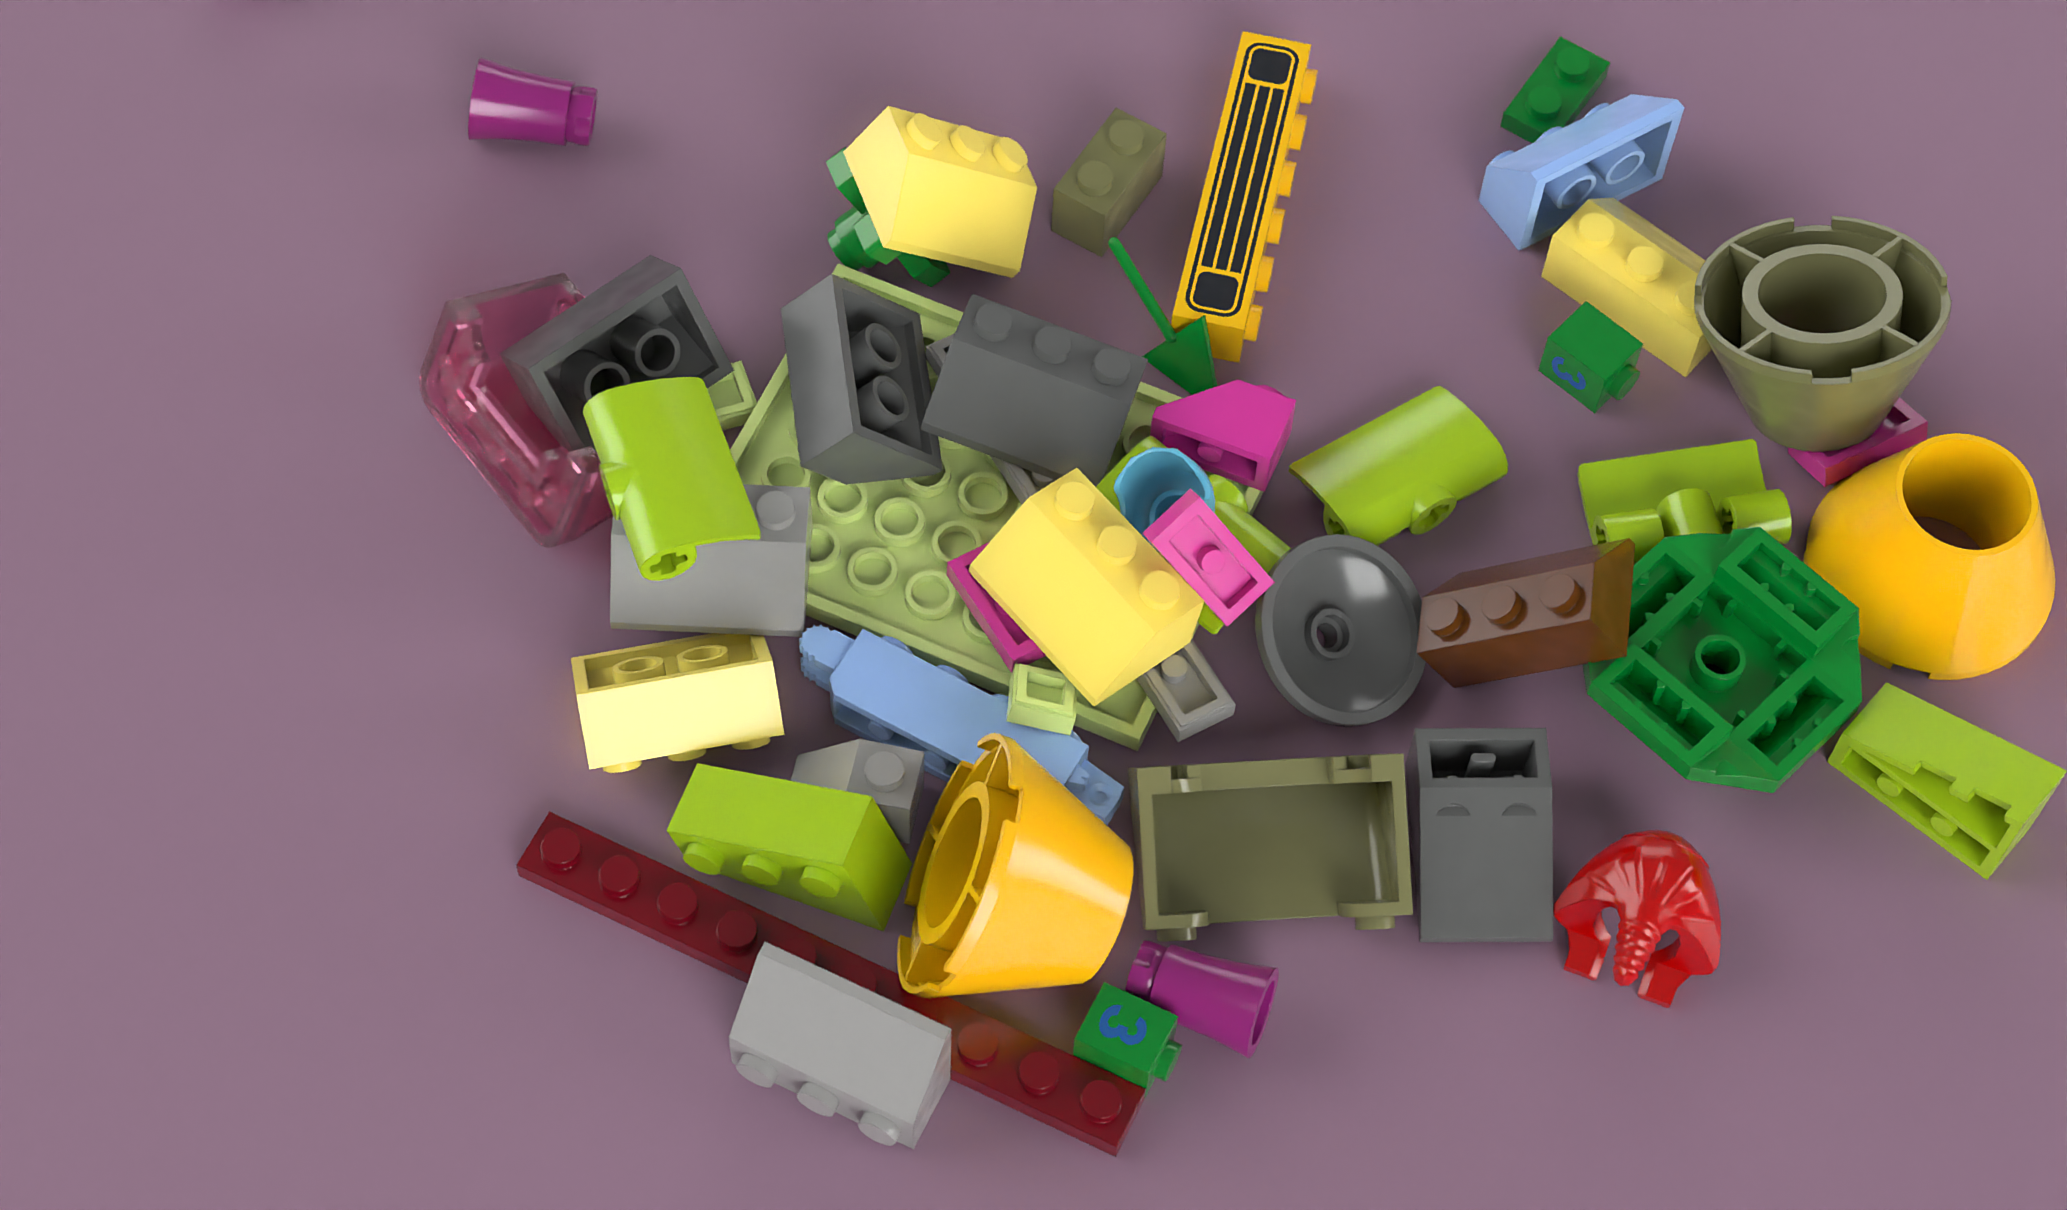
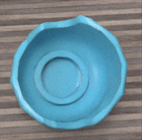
(1155, 482)

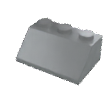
(732, 584)
(840, 1047)

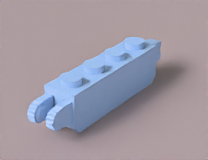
(911, 704)

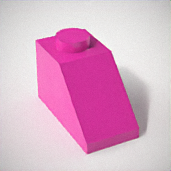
(1229, 430)

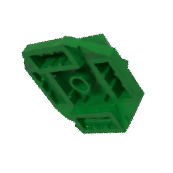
(1760, 619)

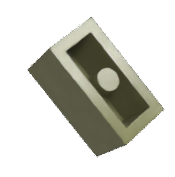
(1108, 181)

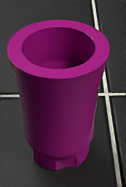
(529, 107)
(1206, 992)

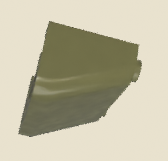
(1271, 842)

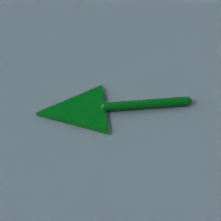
(1184, 355)

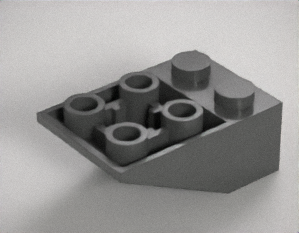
(1481, 834)

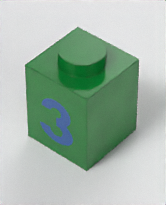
(1591, 358)
(1128, 1037)

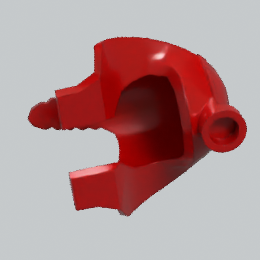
(1655, 886)

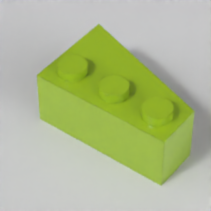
(1946, 776)
(792, 841)

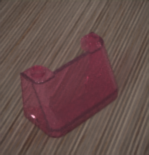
(481, 408)

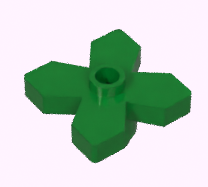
(856, 239)

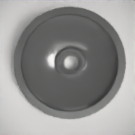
(1368, 624)

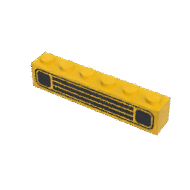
(1242, 191)

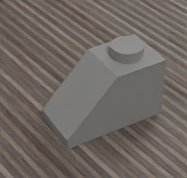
(874, 769)

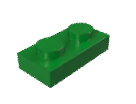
(1555, 91)

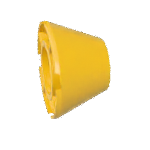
(1928, 600)
(1011, 882)

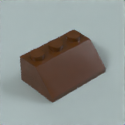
(1530, 615)

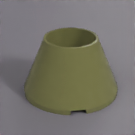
(1821, 325)

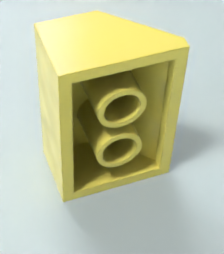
(945, 190)
(1631, 277)
(1087, 587)
(676, 699)

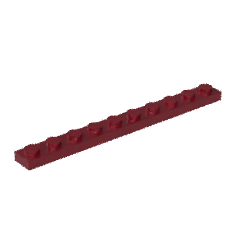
(731, 933)

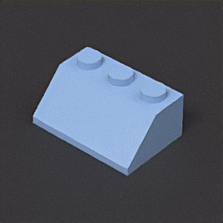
(1599, 156)

